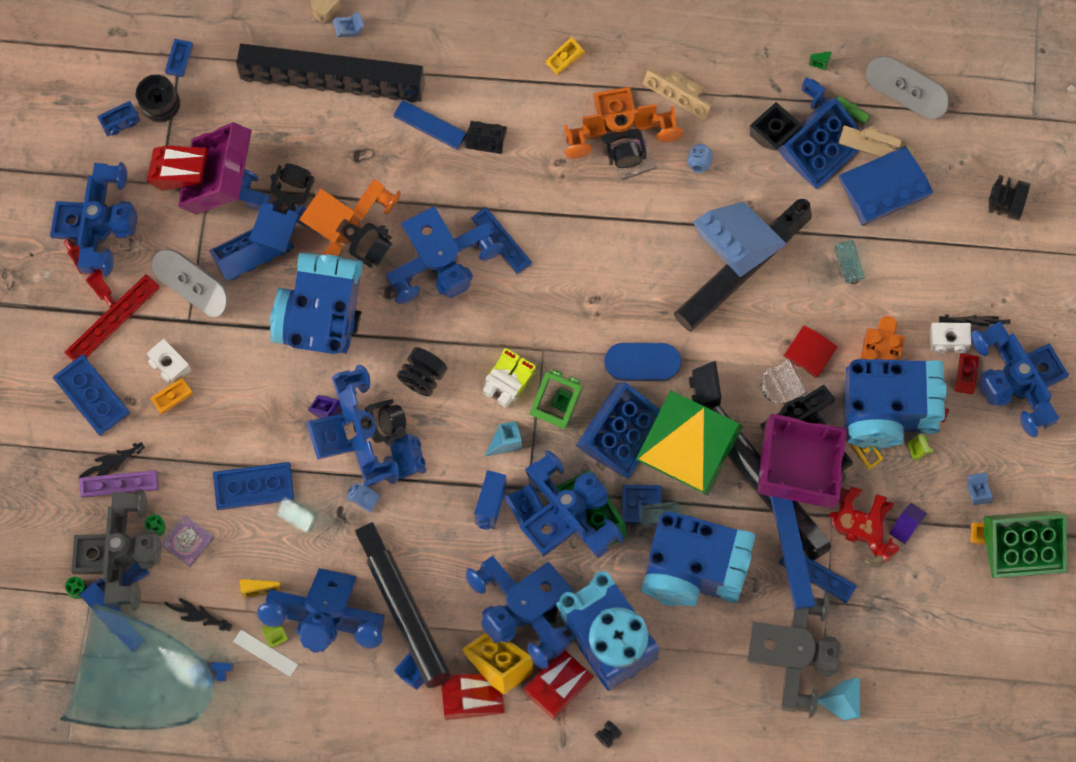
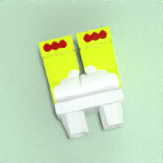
(509, 377)

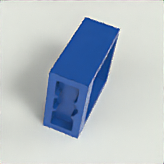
(490, 500)

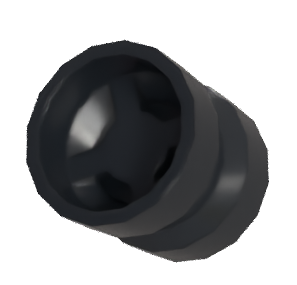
(608, 734)

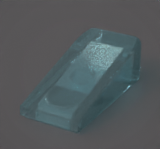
(849, 261)
(650, 513)
(297, 515)

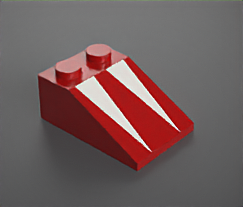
(176, 166)
(558, 684)
(470, 697)

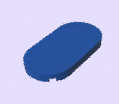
(642, 361)

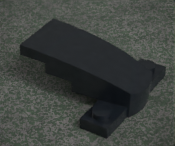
(806, 410)

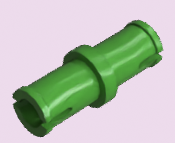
(853, 110)

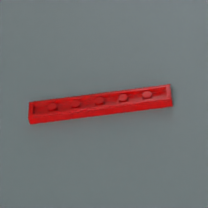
(113, 318)

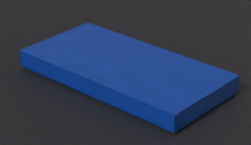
(91, 395)
(253, 486)

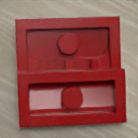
(810, 351)

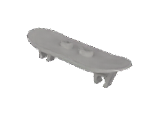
(908, 87)
(190, 282)

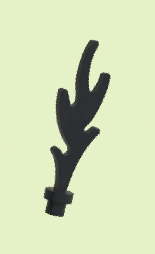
(979, 321)
(109, 460)
(195, 615)

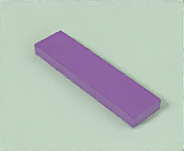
(118, 483)

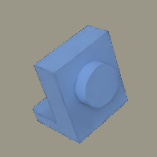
(348, 25)
(979, 489)
(362, 496)

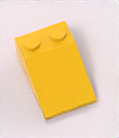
(500, 663)

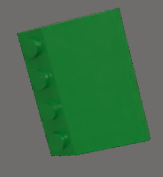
(1026, 543)

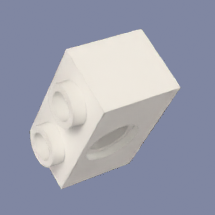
(959, 331)
(164, 352)

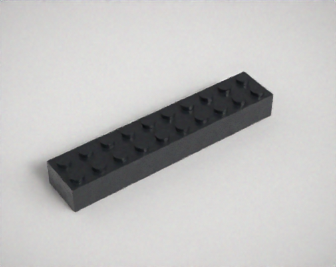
(330, 72)

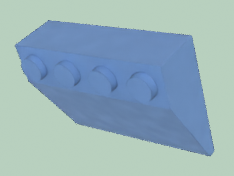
(738, 236)

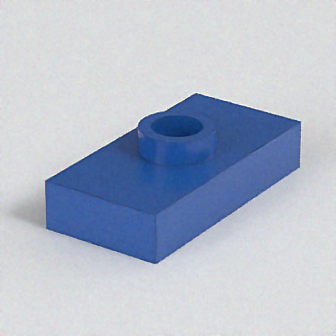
(179, 58)

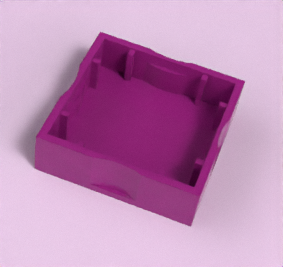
(222, 171)
(801, 461)

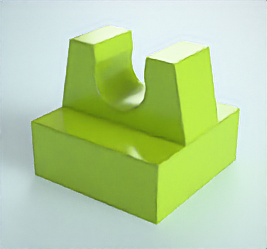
(919, 447)
(274, 635)

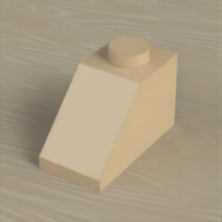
(325, 9)

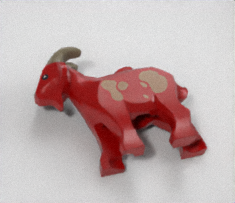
(864, 527)

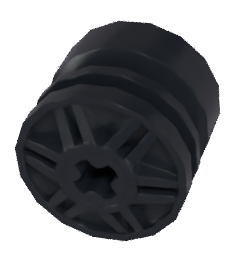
(158, 98)
(1009, 197)
(422, 371)

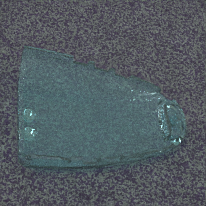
(137, 677)

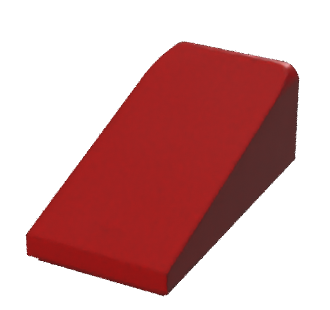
(966, 374)

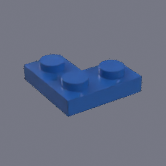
(635, 496)

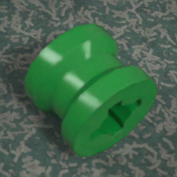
(155, 521)
(73, 584)

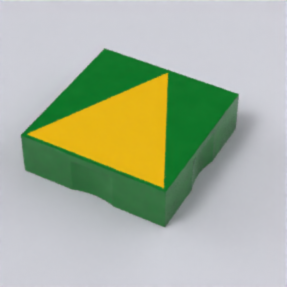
(689, 442)

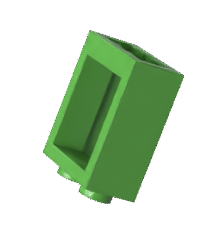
(548, 416)

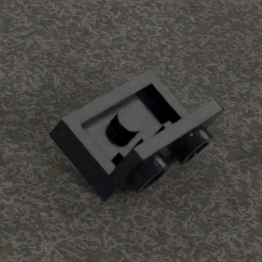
(486, 137)

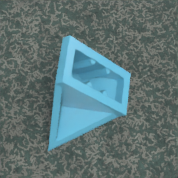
(505, 439)
(843, 699)

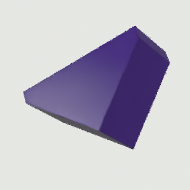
(325, 407)
(907, 523)

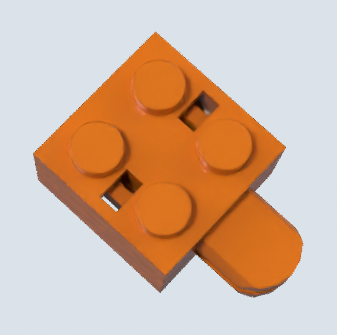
(883, 342)

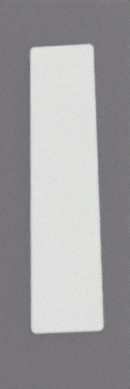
(265, 653)

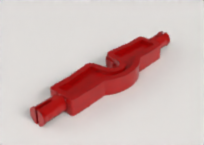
(95, 280)

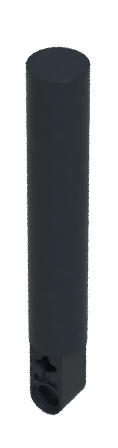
(726, 281)
(748, 462)
(403, 608)

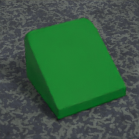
(820, 60)
(562, 399)

